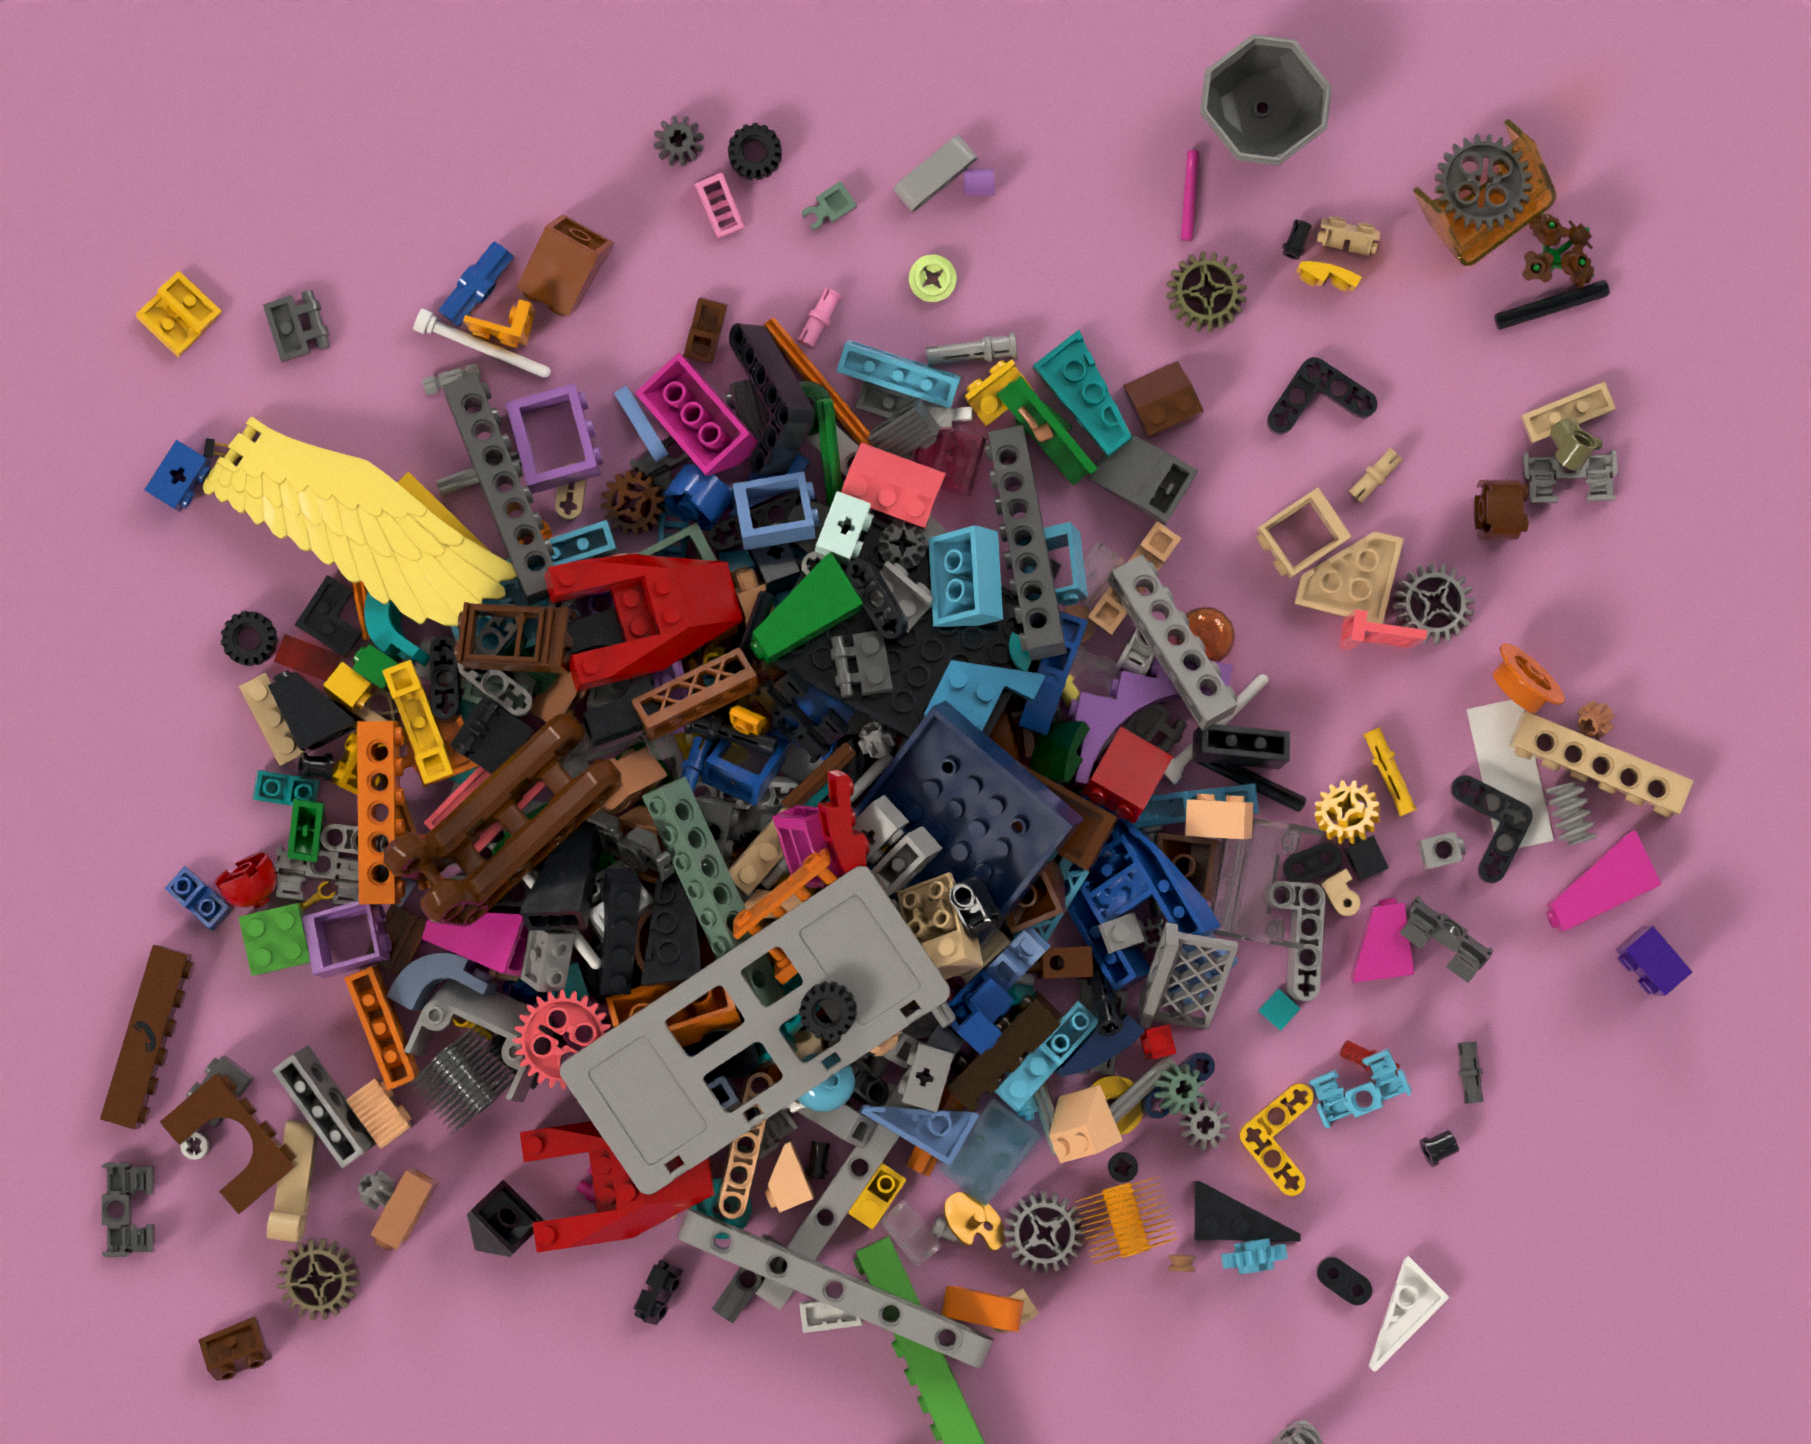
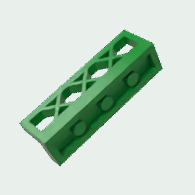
(1062, 447)

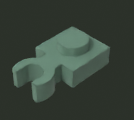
(833, 204)

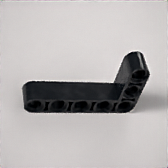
(781, 394)

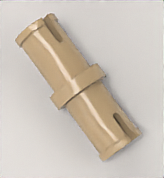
(1375, 475)

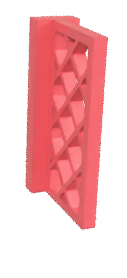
(1357, 630)

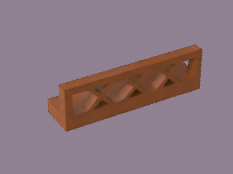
(697, 704)

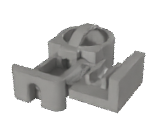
(774, 1128)

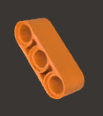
(982, 1308)

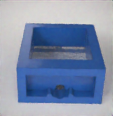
(745, 767)

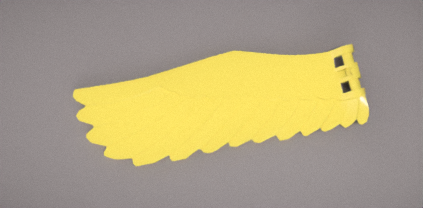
(360, 522)

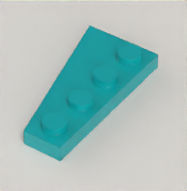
(1079, 386)

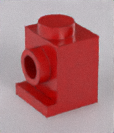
(1158, 1042)

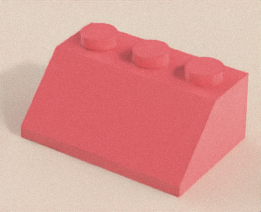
(893, 485)

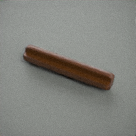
(819, 776)

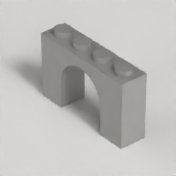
(846, 1120)

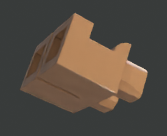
(747, 589)

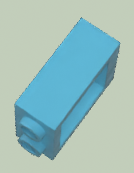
(1058, 537)

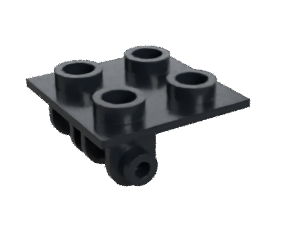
(490, 735)

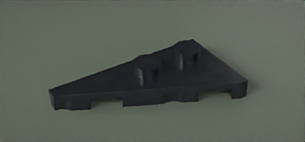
(1225, 1218)

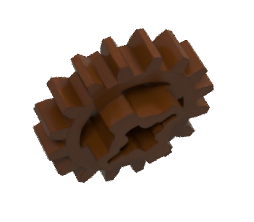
(640, 511)

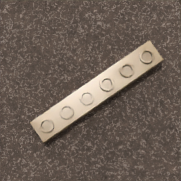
(1674, 786)

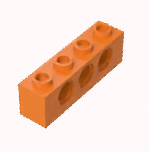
(382, 1027)

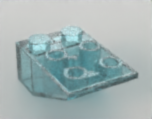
(991, 1152)

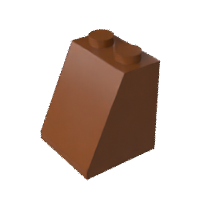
(564, 265)

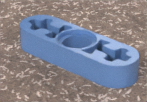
(641, 423)

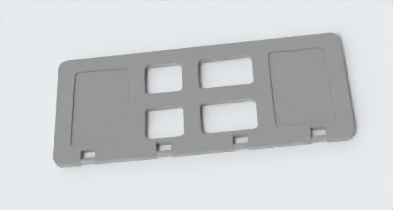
(654, 1097)

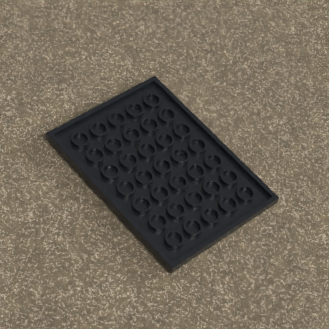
(914, 659)

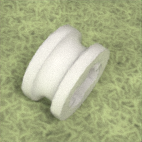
(205, 1145)

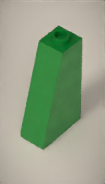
(809, 610)

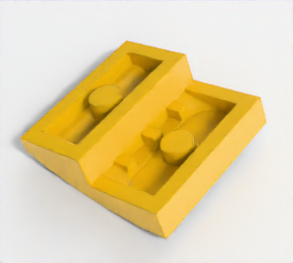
(178, 314)

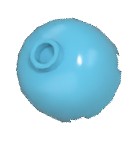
(833, 1091)

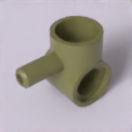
(1573, 443)

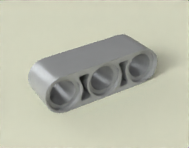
(935, 173)

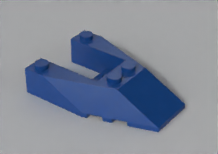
(1120, 880)

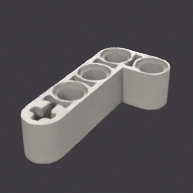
(1312, 942)

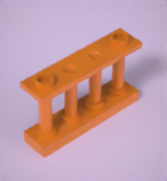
(747, 919)

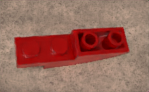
(846, 845)

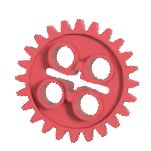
(575, 1013)

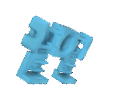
(1339, 1106)

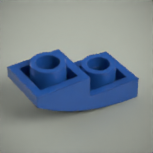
(198, 898)

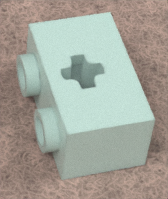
(849, 512)

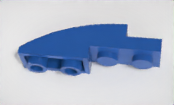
(1040, 713)

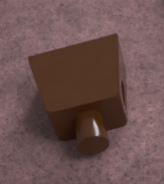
(1069, 963)

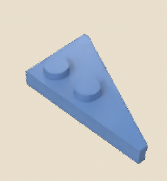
(934, 1132)

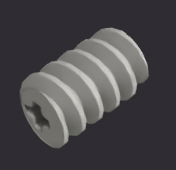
(1571, 813)

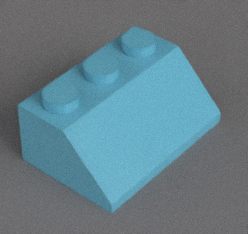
(965, 577)

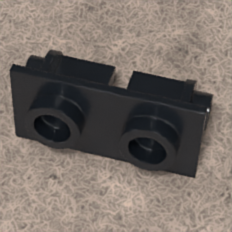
(665, 1281)

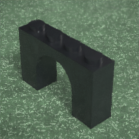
(618, 717)

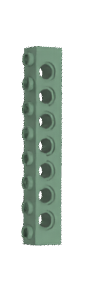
(706, 878)

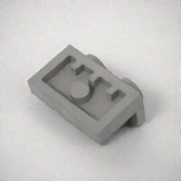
(912, 597)
(547, 959)

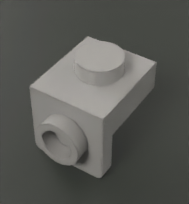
(1122, 932)

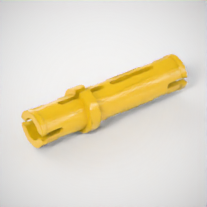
(1389, 770)

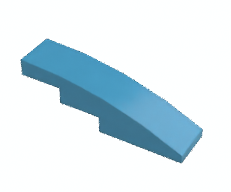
(1171, 807)

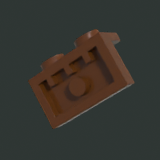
(234, 1349)

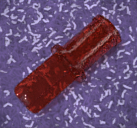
(1356, 1053)

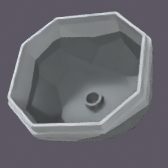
(1270, 74)

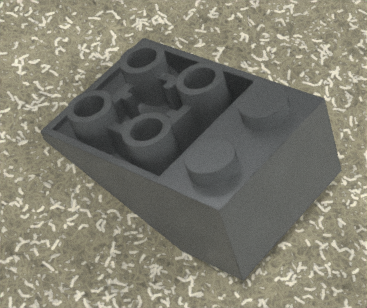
(1145, 478)

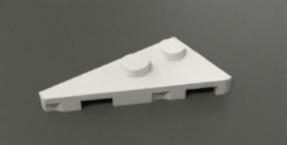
(1410, 1306)

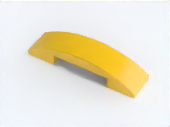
(418, 721)

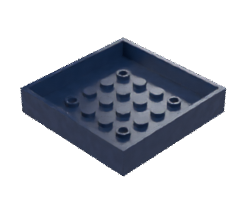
(974, 809)

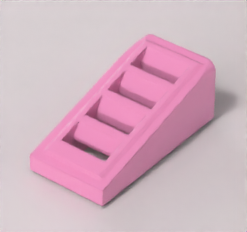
(706, 182)

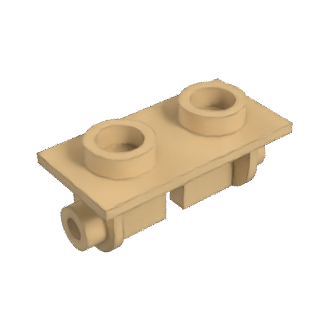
(1360, 236)

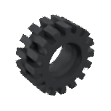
(754, 133)
(236, 625)
(828, 1029)

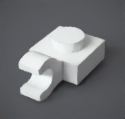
(945, 416)

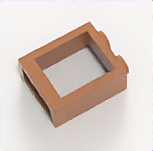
(403, 1209)

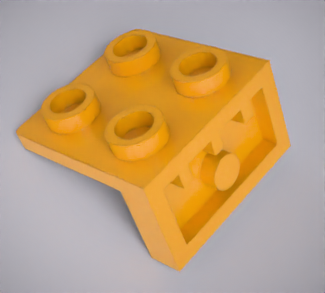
(521, 323)

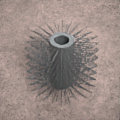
(459, 1074)

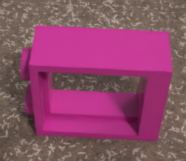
(800, 836)

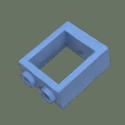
(778, 533)

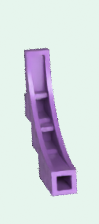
(1130, 696)

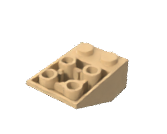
(939, 927)

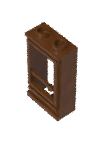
(550, 640)

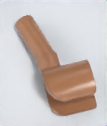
(1042, 432)

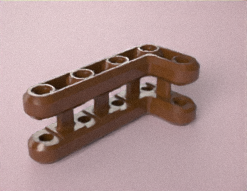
(494, 801)

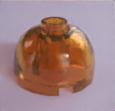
(1213, 629)

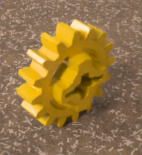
(1355, 820)

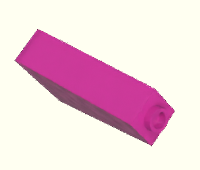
(1609, 881)
(492, 941)

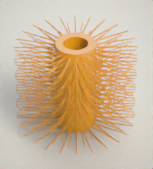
(1126, 1220)

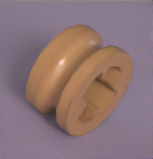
(1181, 1263)

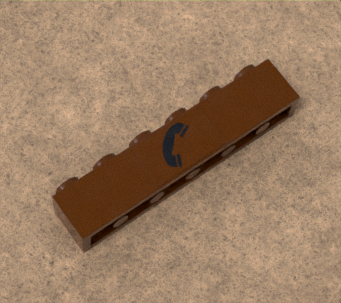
(146, 1037)

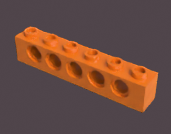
(369, 736)

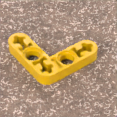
(1269, 1130)

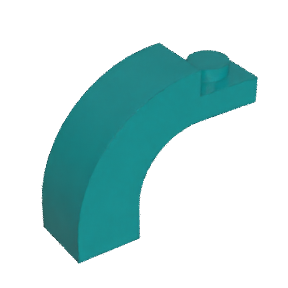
(386, 632)

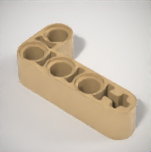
(293, 1190)

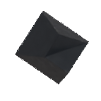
(502, 1221)

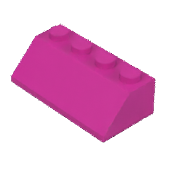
(697, 417)

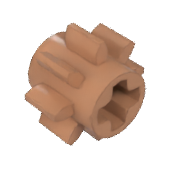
(1595, 719)

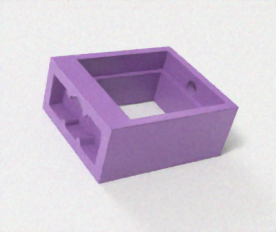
(318, 942)

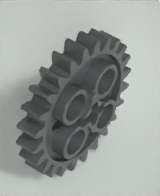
(1510, 186)

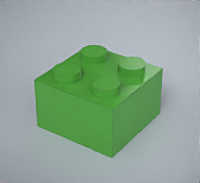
(275, 939)

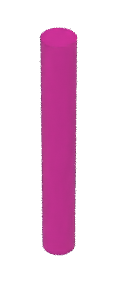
(1189, 195)

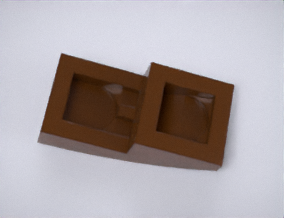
(705, 330)

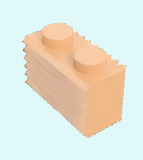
(380, 1113)

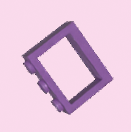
(566, 474)

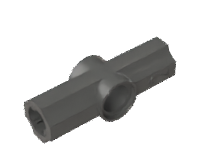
(738, 1295)

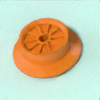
(1526, 680)

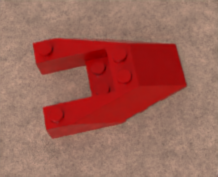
(662, 608)
(621, 1207)

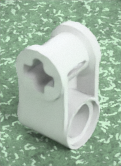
(1137, 651)

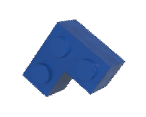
(976, 1010)

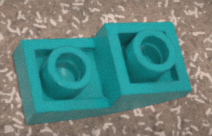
(283, 788)

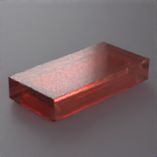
(307, 658)

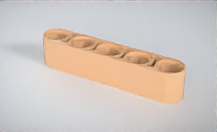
(745, 1159)

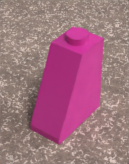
(1382, 949)

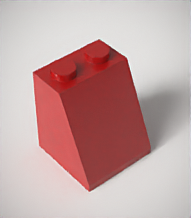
(1127, 775)

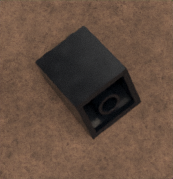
(309, 711)

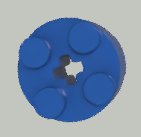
(698, 496)

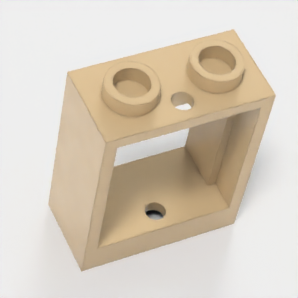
(1328, 517)

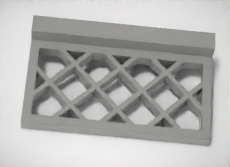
(1160, 979)

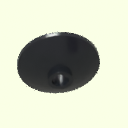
(737, 1066)

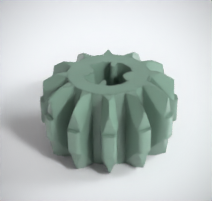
(1173, 1080)

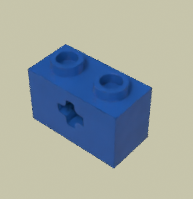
(165, 485)

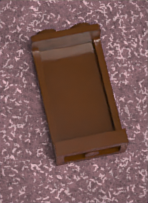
(1092, 834)

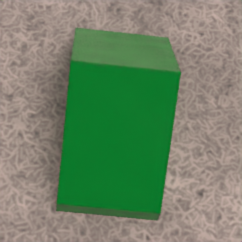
(305, 830)

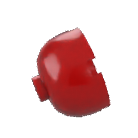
(249, 882)

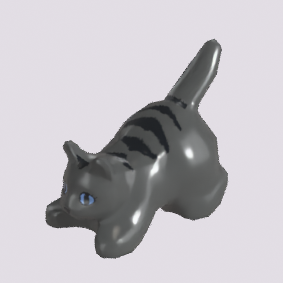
(751, 823)

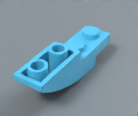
(1041, 1063)

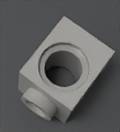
(1429, 856)

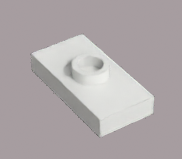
(821, 1316)

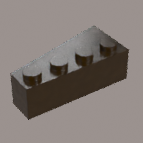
(1021, 1031)

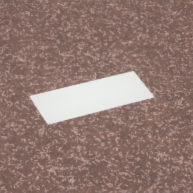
(1507, 772)

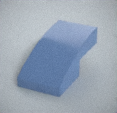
(1017, 958)

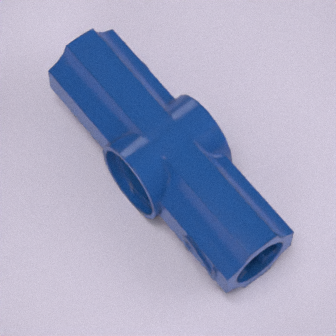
(476, 283)

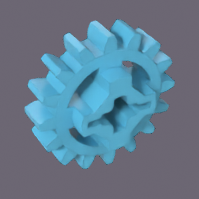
(1254, 1256)

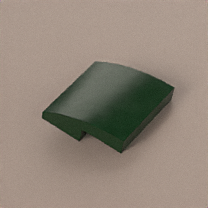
(1056, 753)

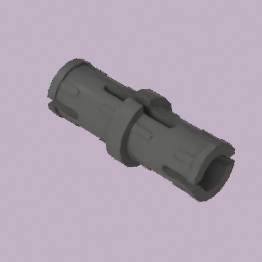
(1470, 1072)

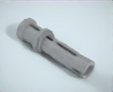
(986, 348)

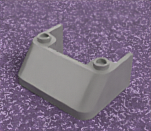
(493, 1012)

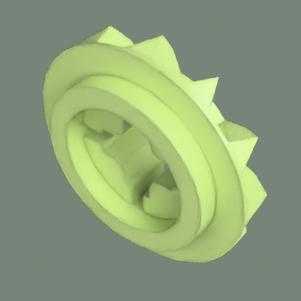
(933, 264)

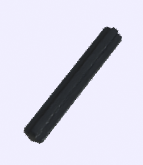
(1552, 304)
(1263, 785)

